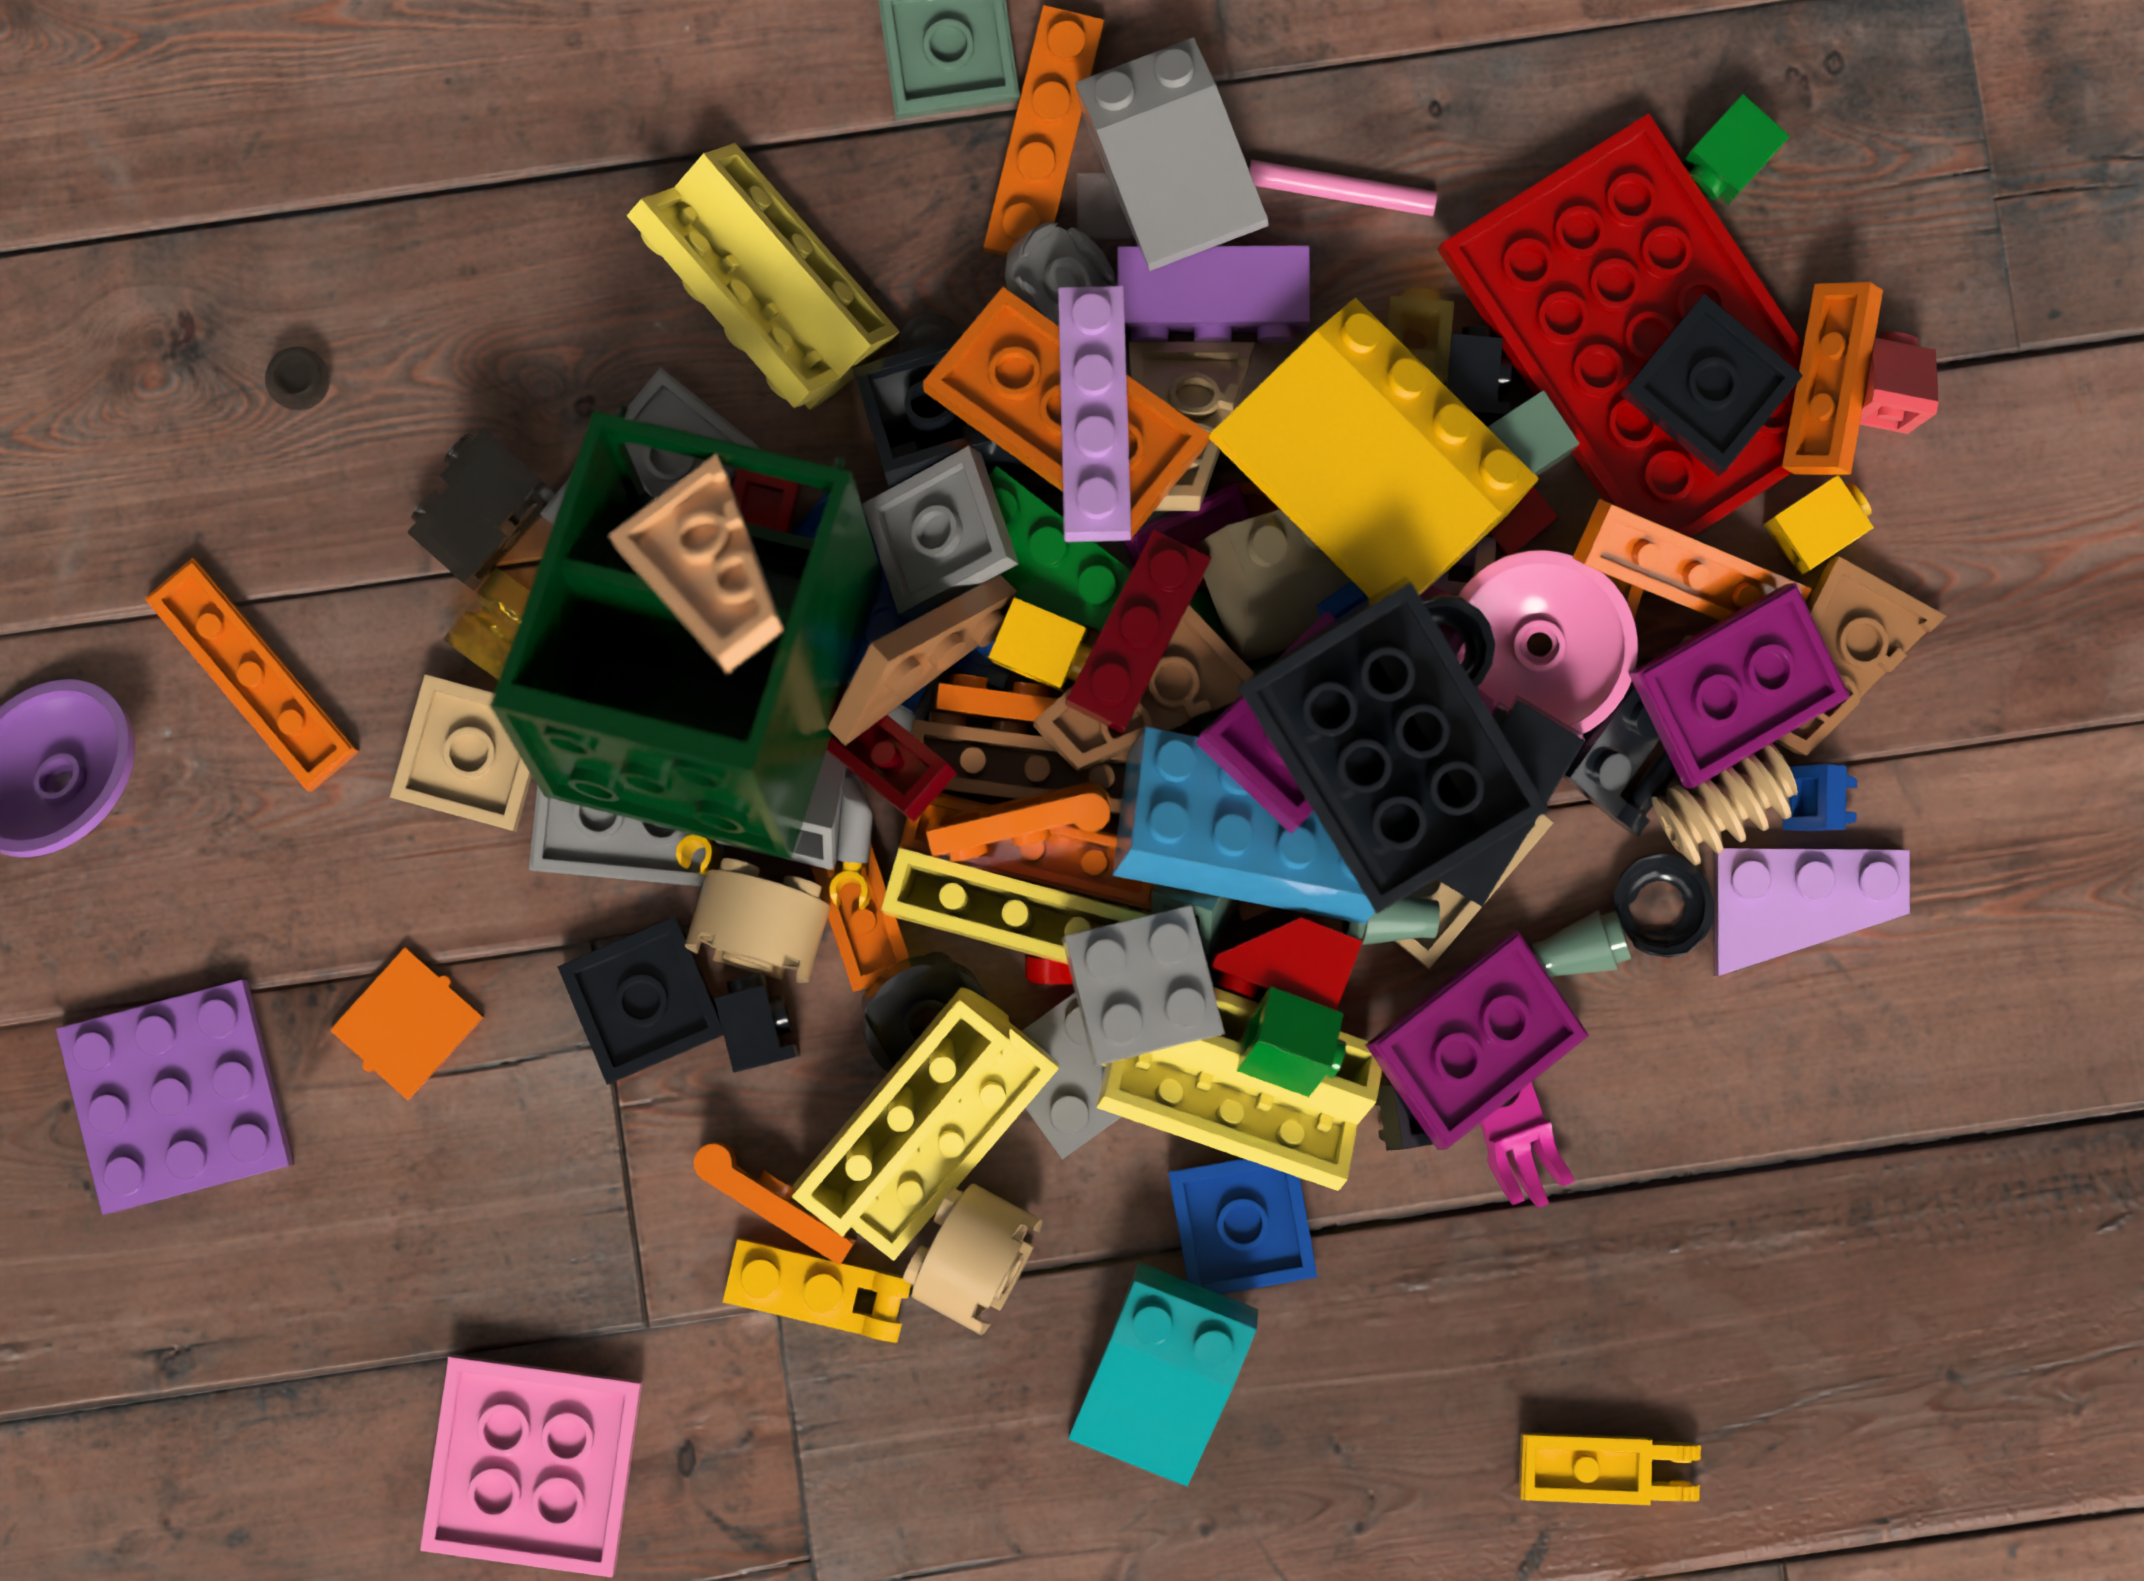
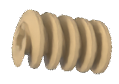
(1726, 802)

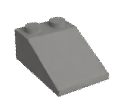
(1171, 154)

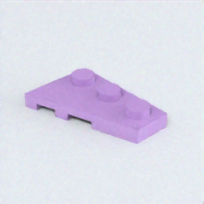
(1801, 897)

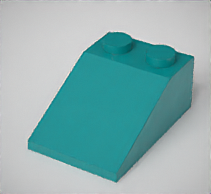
(1164, 1374)

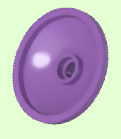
(61, 764)

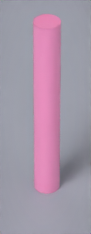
(1343, 188)

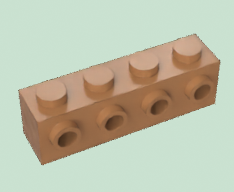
(1009, 760)

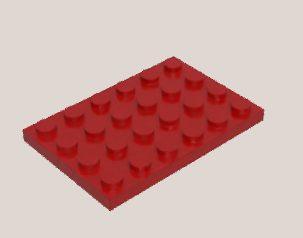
(1586, 289)

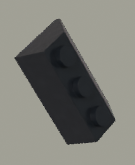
(913, 427)

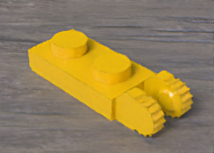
(1601, 1469)

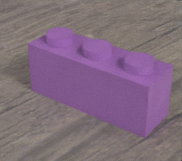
(1217, 294)

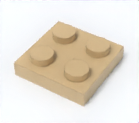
(461, 757)

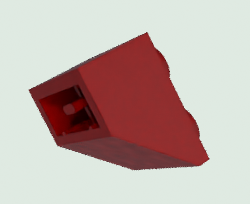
(1292, 958)

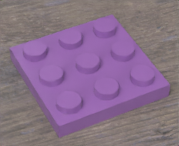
(174, 1096)

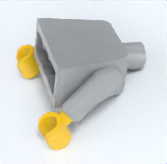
(833, 829)

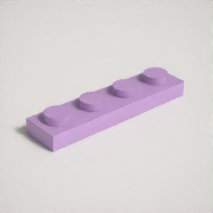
(1094, 414)

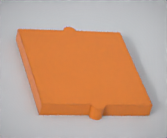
(407, 1023)

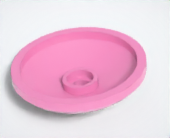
(1588, 628)

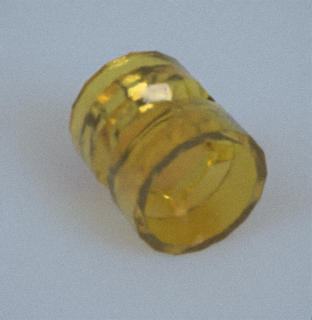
(489, 634)

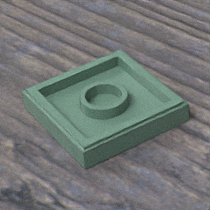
(948, 55)

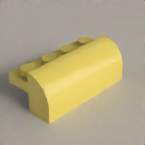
(764, 276)
(994, 906)
(1204, 1099)
(925, 1124)

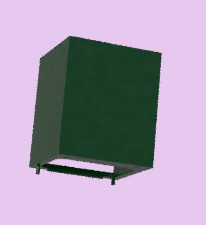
(629, 706)

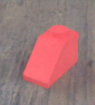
(1900, 384)

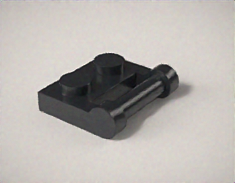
(1611, 759)

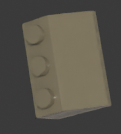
(1267, 583)

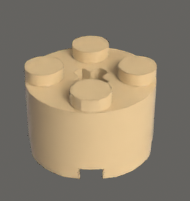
(758, 921)
(972, 1257)

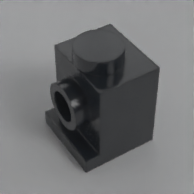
(1479, 372)
(754, 1024)

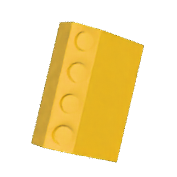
(1373, 455)

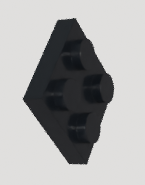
(1711, 385)
(641, 1000)

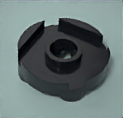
(902, 991)

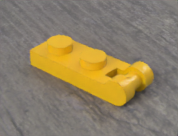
(814, 1289)

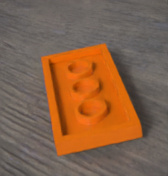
(1009, 389)

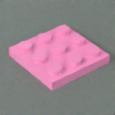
(531, 1466)

